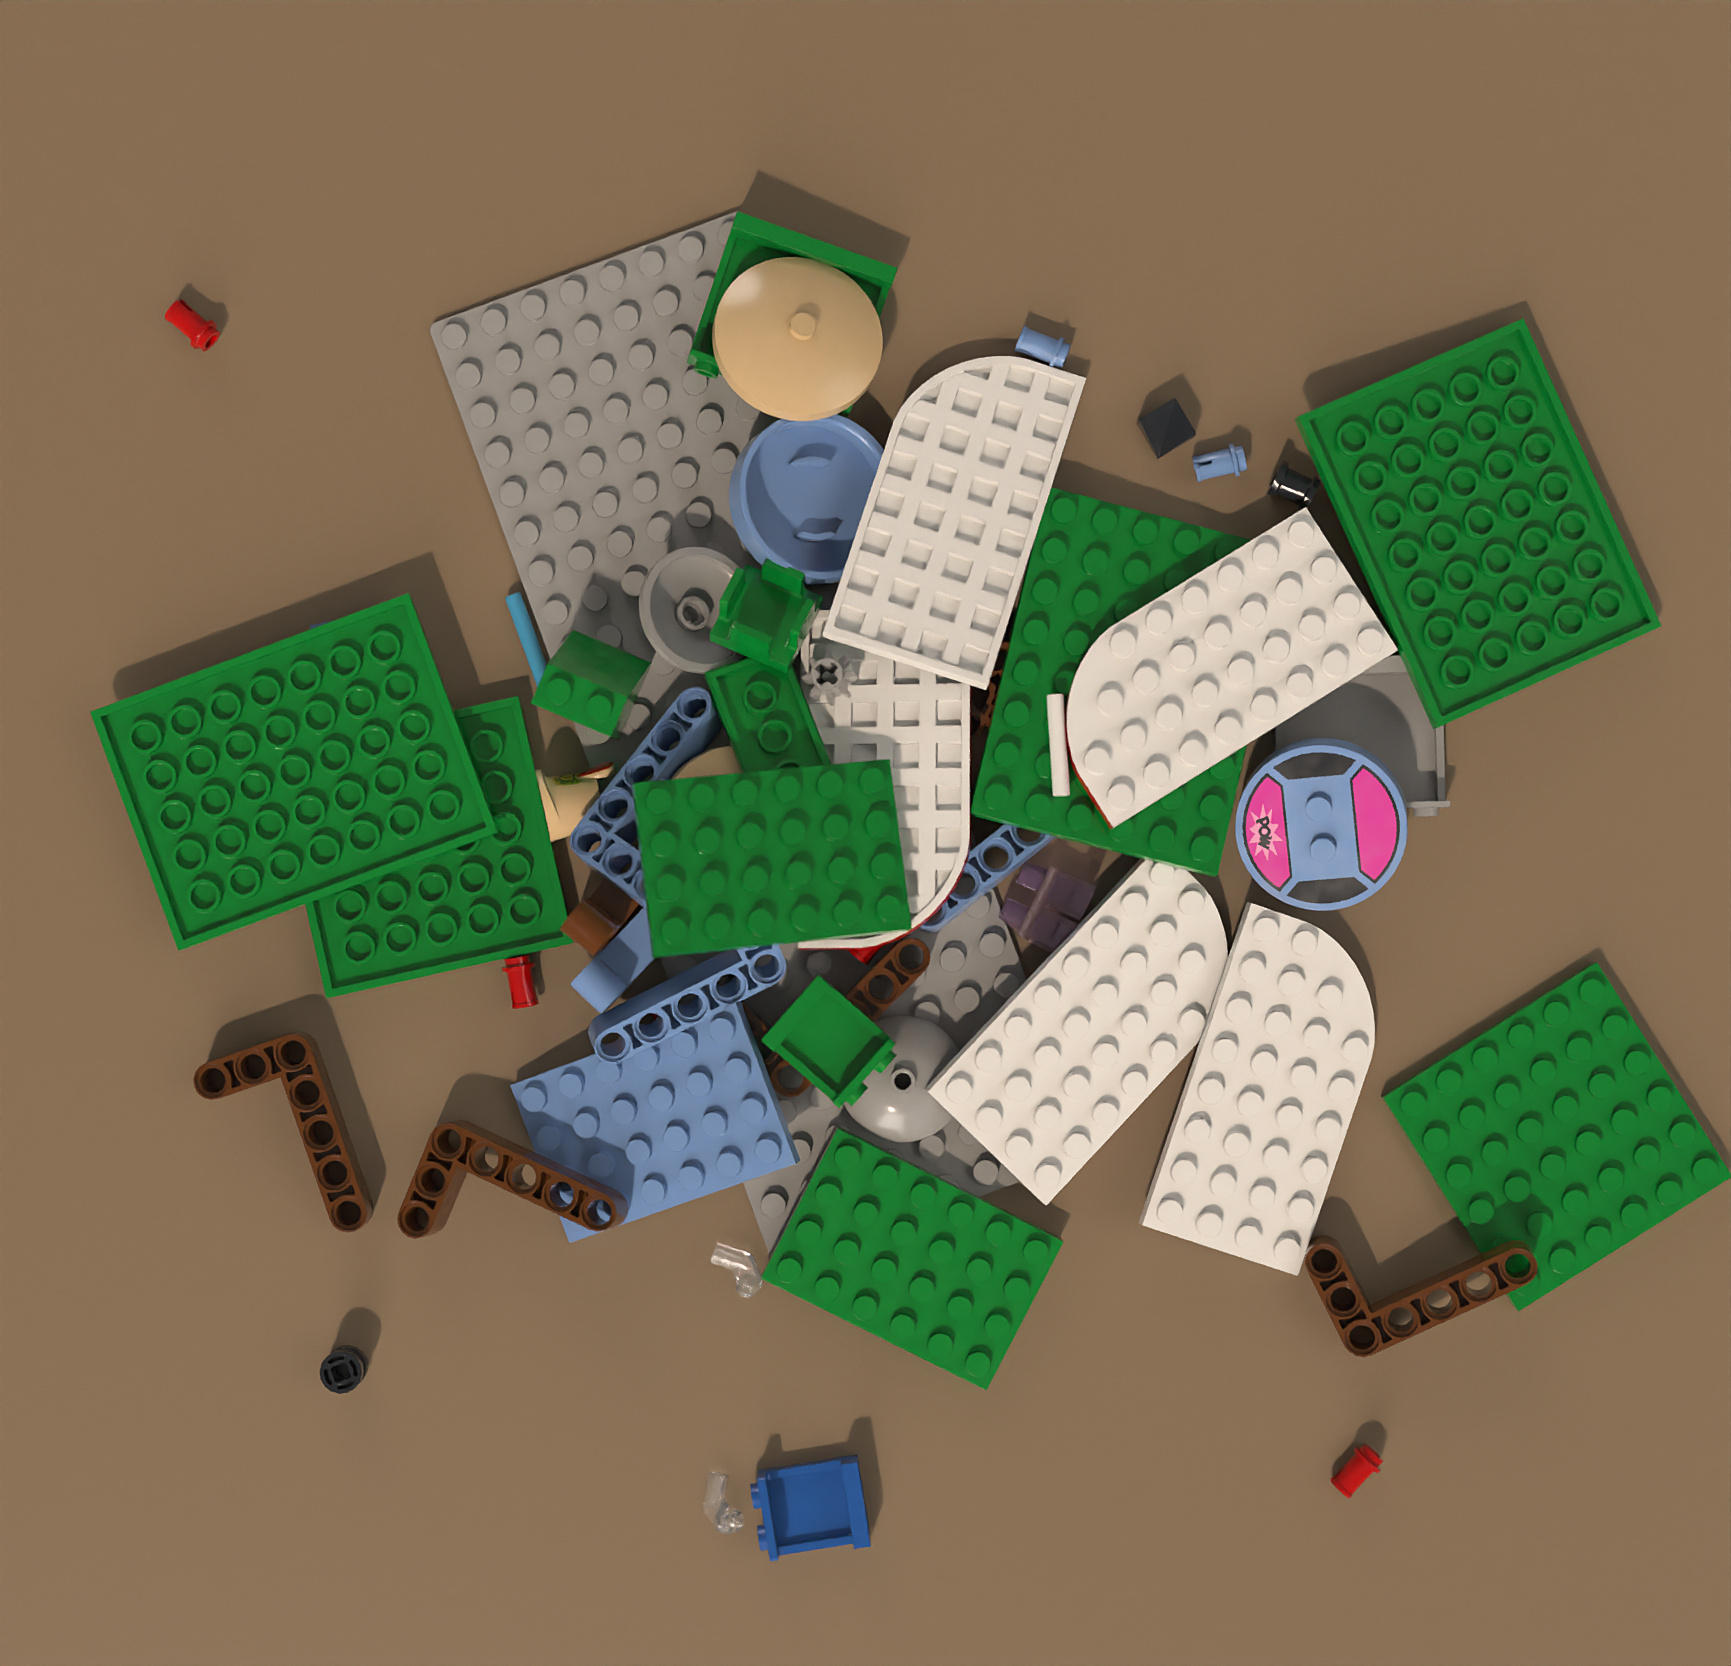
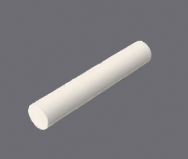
(1058, 745)

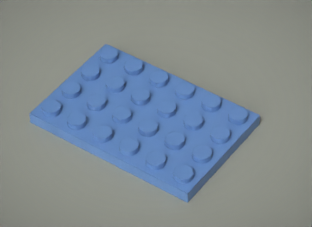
(663, 1121)

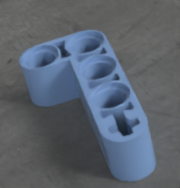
(616, 965)

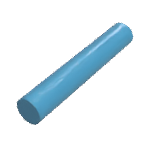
(527, 635)

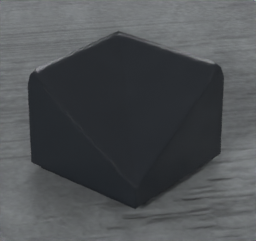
(1166, 428)

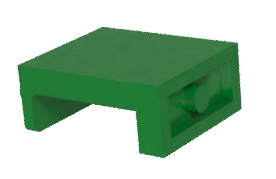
(831, 1042)

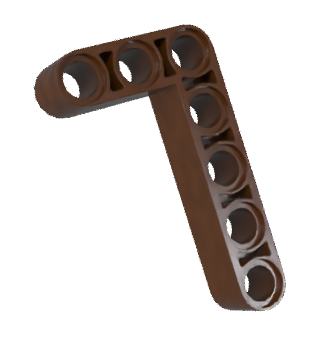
(601, 916)
(859, 996)
(305, 1114)
(505, 1175)
(1414, 1297)

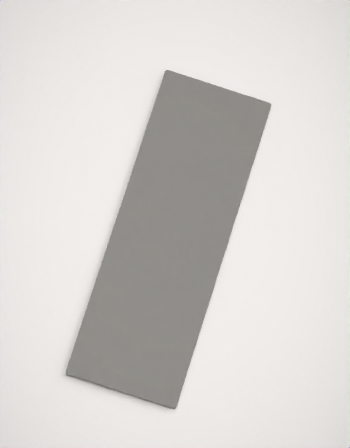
(599, 469)

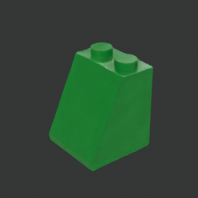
(592, 684)

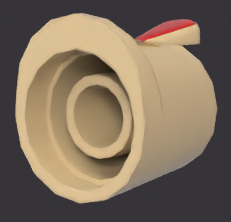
(570, 797)

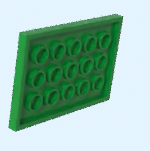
(770, 857)
(912, 1258)

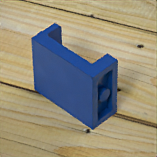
(811, 1506)

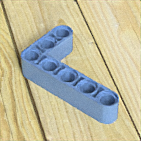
(648, 759)
(984, 876)
(674, 1017)

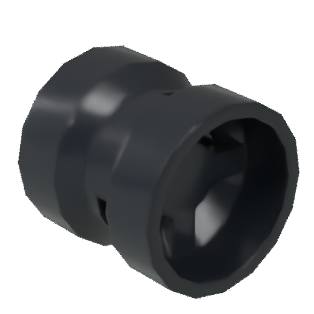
(347, 1361)

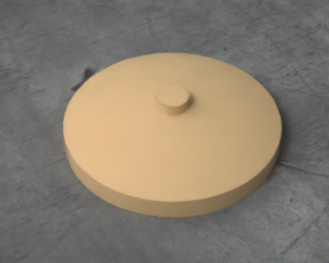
(797, 339)

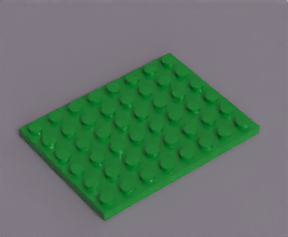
(1477, 523)
(1081, 578)
(294, 772)

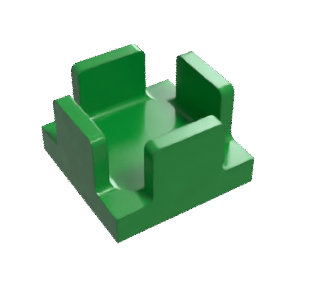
(766, 614)

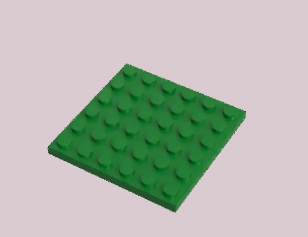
(462, 905)
(1557, 1133)

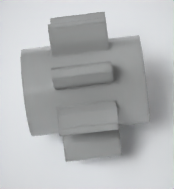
(833, 667)

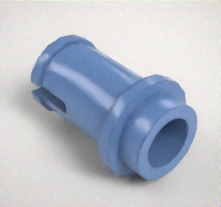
(1043, 347)
(1219, 463)

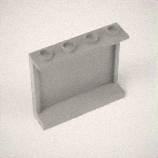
(1387, 719)

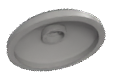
(692, 582)
(909, 1112)

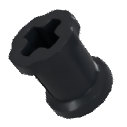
(1293, 486)

